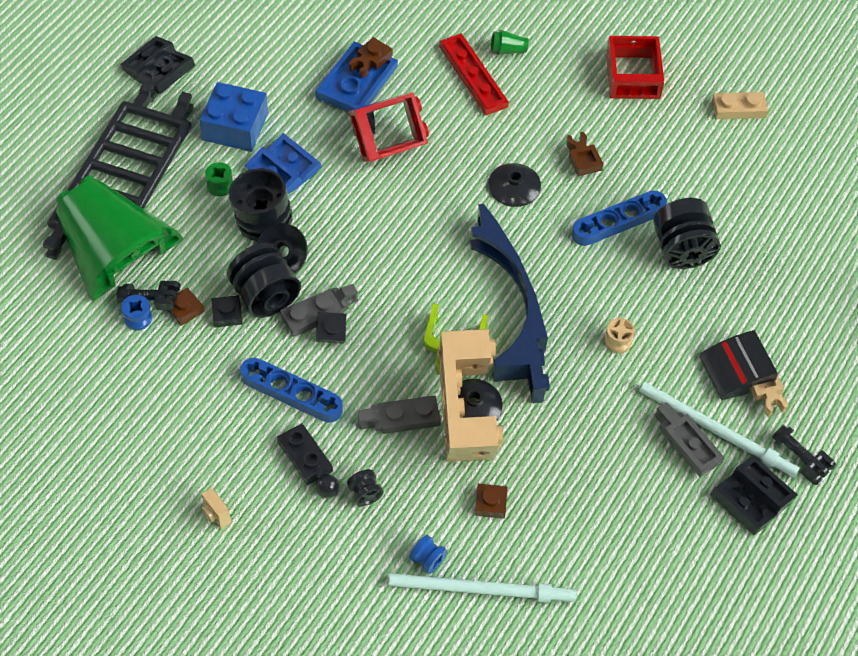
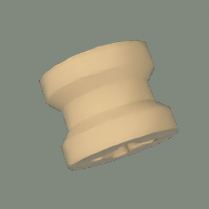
(624, 330)

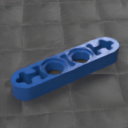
(617, 214)
(294, 386)

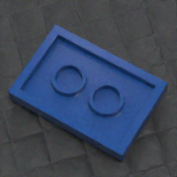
(347, 89)

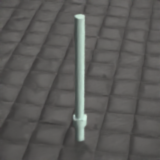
(769, 457)
(543, 592)

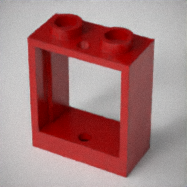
(635, 85)
(364, 134)

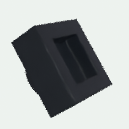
(226, 311)
(331, 327)

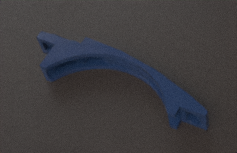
(526, 354)

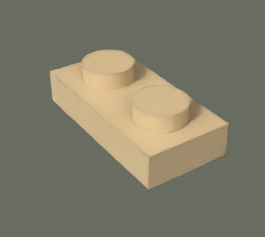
(740, 105)

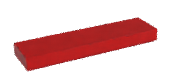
(473, 74)

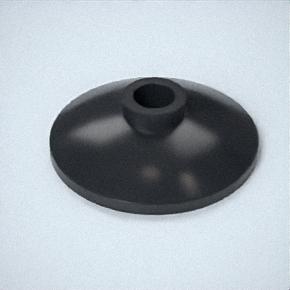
(514, 185)
(289, 236)
(489, 398)

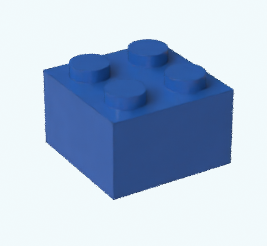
(234, 116)

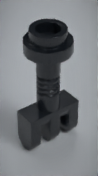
(162, 298)
(816, 466)

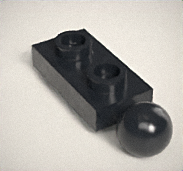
(309, 460)

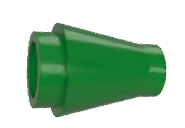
(505, 43)

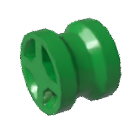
(216, 185)

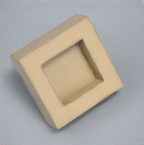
(215, 509)

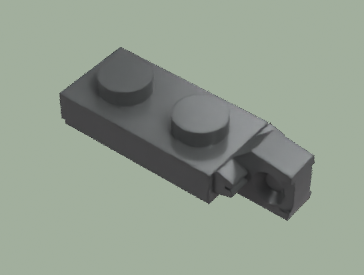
(303, 315)
(401, 415)
(688, 440)

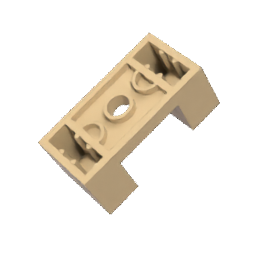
(461, 355)

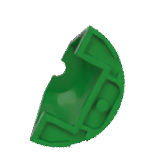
(108, 232)

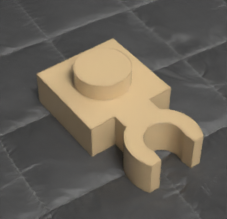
(771, 394)

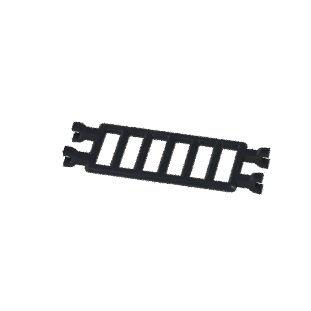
(139, 108)

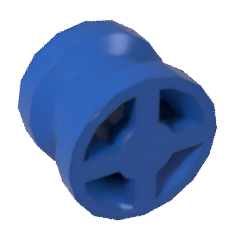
(136, 319)
(428, 554)

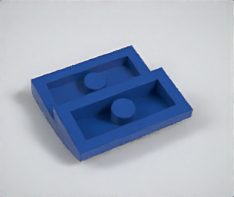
(287, 160)

